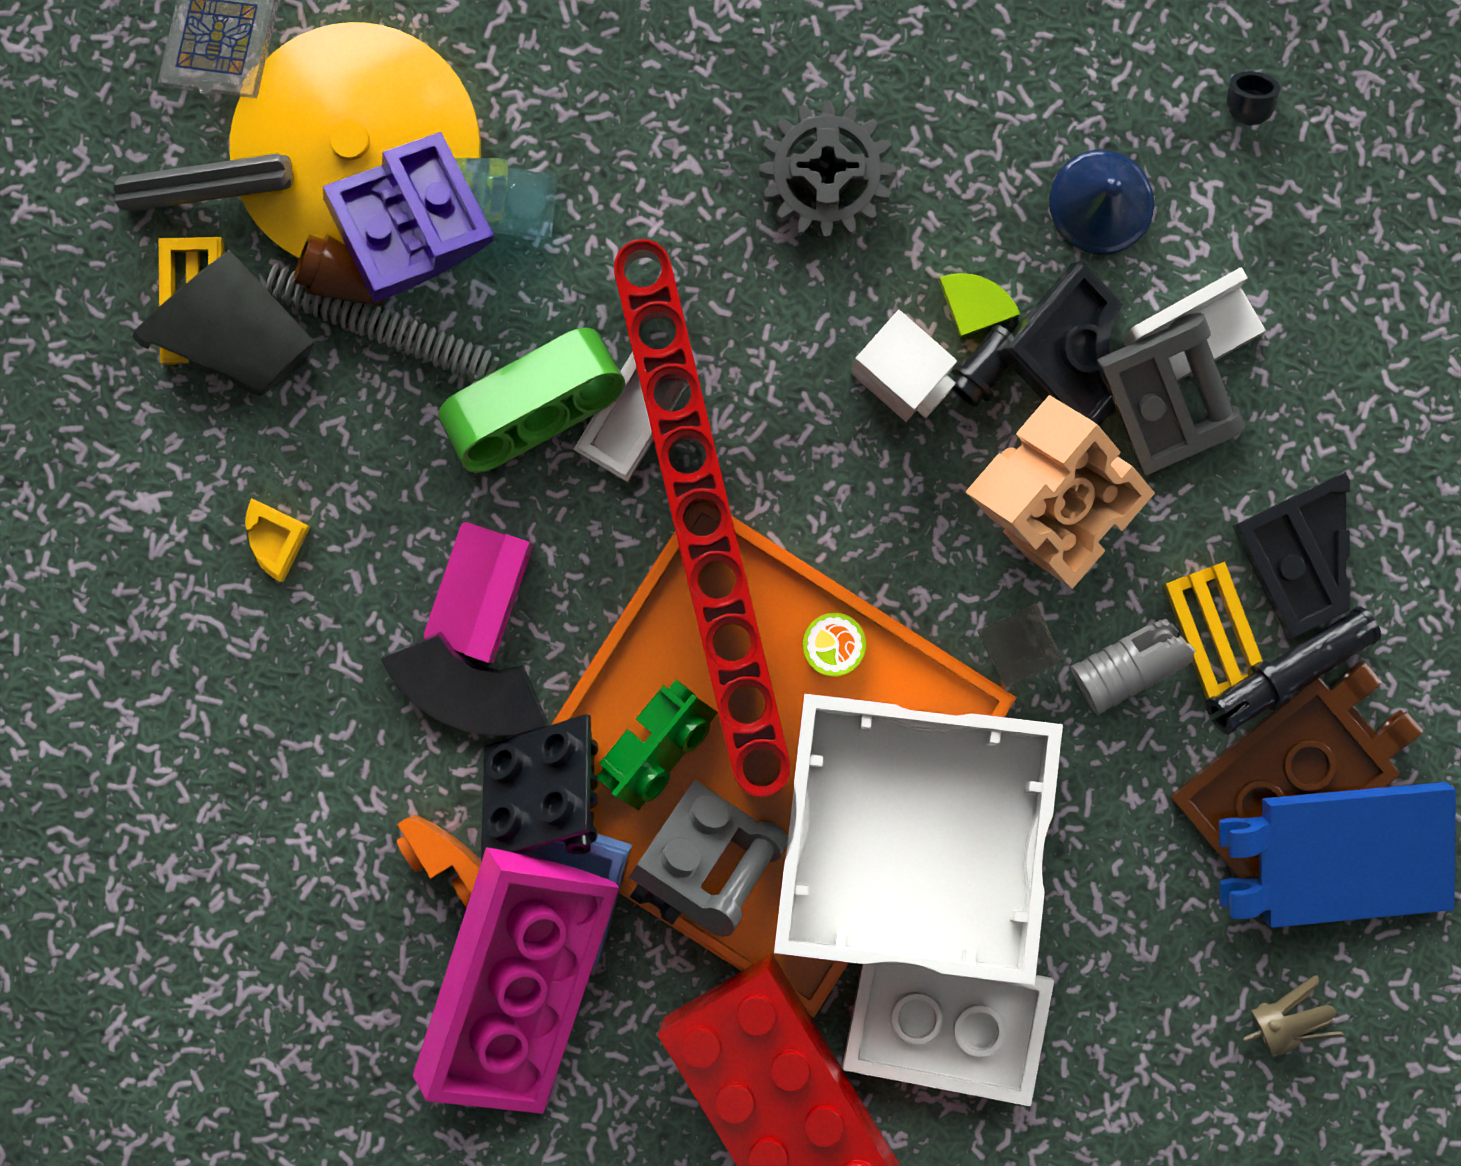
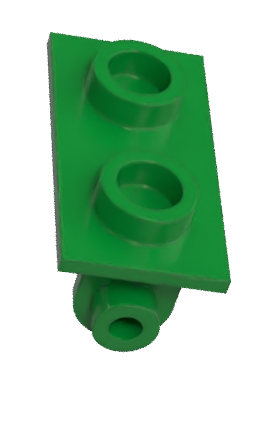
(642, 769)

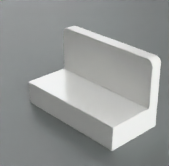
(1226, 312)

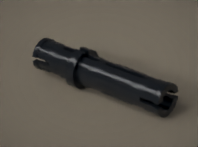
(1273, 682)

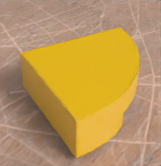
(274, 538)

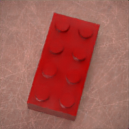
(770, 1076)

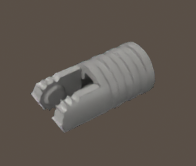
(1132, 665)

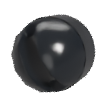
(1252, 97)

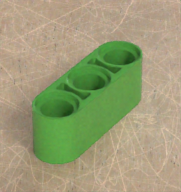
(531, 400)

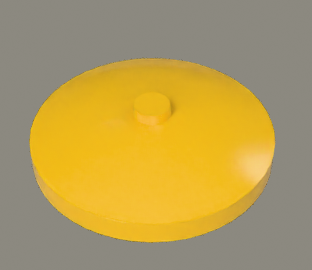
(334, 108)

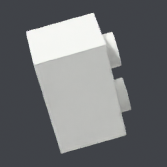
(905, 368)

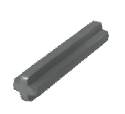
(203, 182)

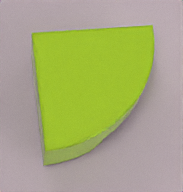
(976, 302)

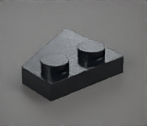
(1302, 555)

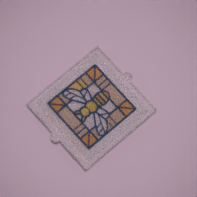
(218, 46)

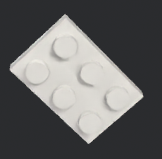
(948, 1031)

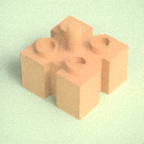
(1060, 491)

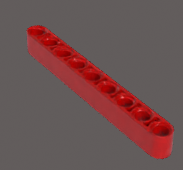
(704, 485)

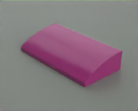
(514, 983)

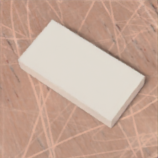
(622, 432)

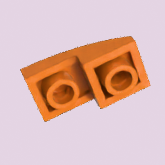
(435, 850)

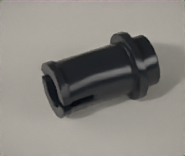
(981, 369)

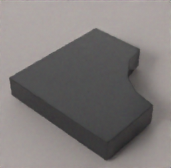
(1063, 338)

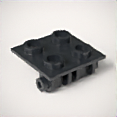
(541, 789)

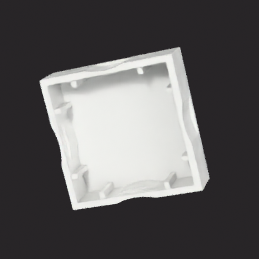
(918, 839)

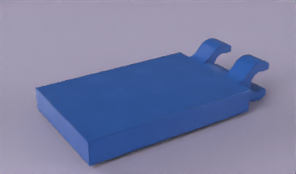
(1345, 855)

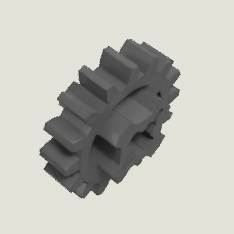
(853, 168)

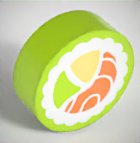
(834, 644)

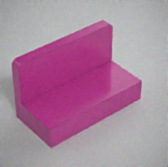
(479, 590)

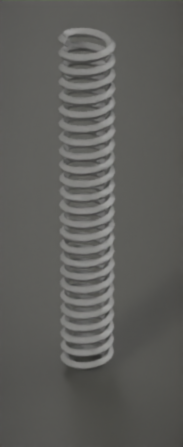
(387, 337)

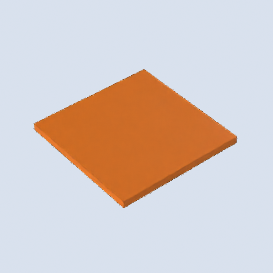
(662, 642)

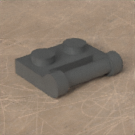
(1152, 401)
(689, 849)

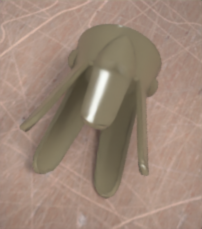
(1283, 1032)

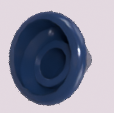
(1101, 202)

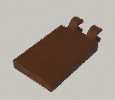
(1298, 750)

